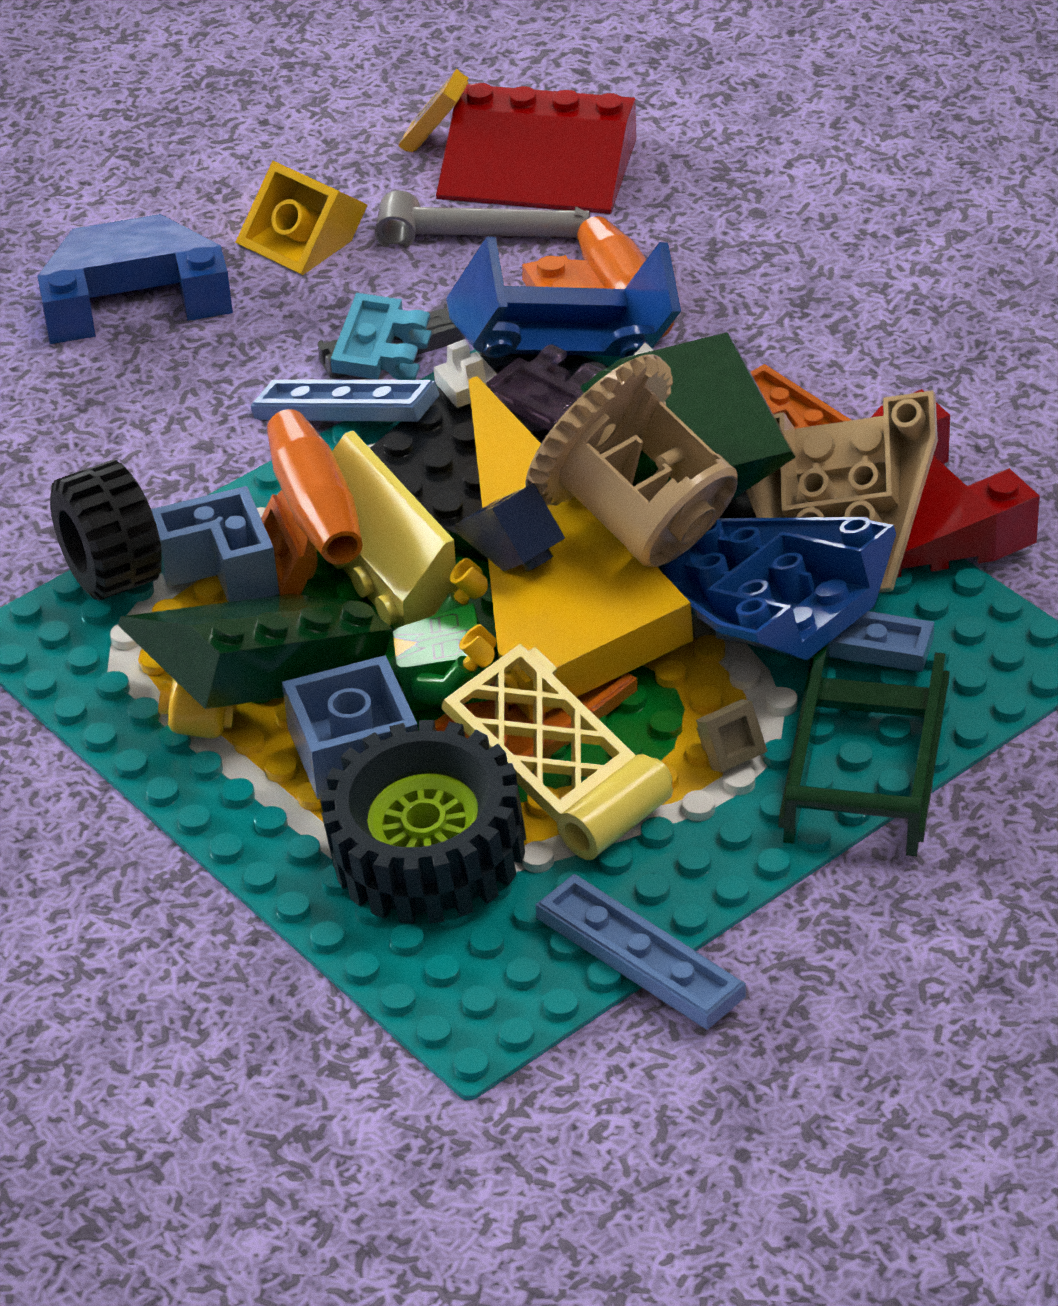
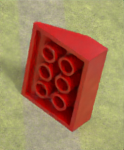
(538, 148)

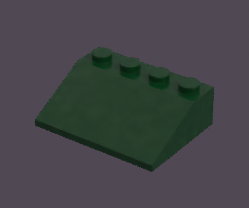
(721, 406)
(252, 645)

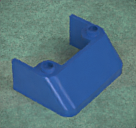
(578, 320)

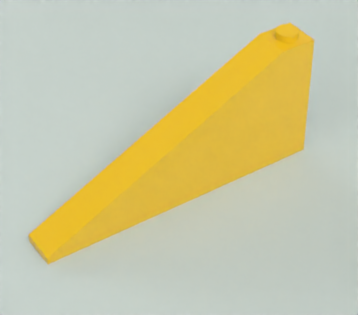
(590, 603)

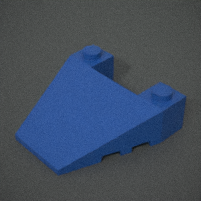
(125, 259)

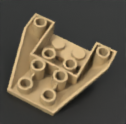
(857, 470)

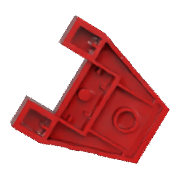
(970, 520)

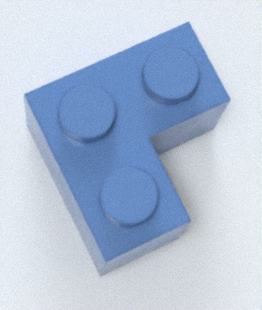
(219, 538)

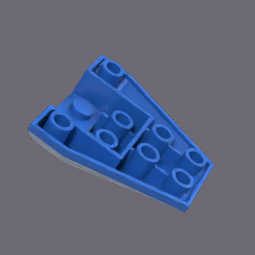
(784, 579)

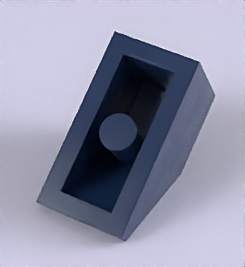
(513, 530)

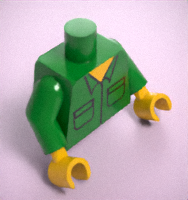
(447, 648)

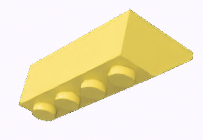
(404, 549)

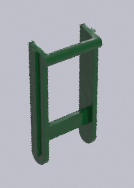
(868, 698)

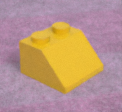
(299, 220)

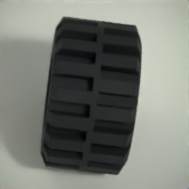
(106, 529)

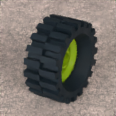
(424, 821)

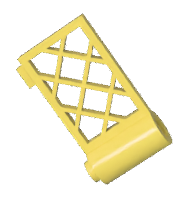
(613, 794)

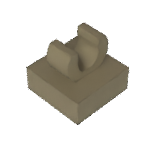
(731, 735)

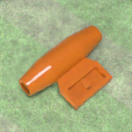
(608, 261)
(311, 508)

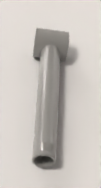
(468, 221)

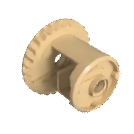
(596, 456)

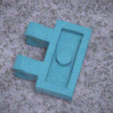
(367, 337)

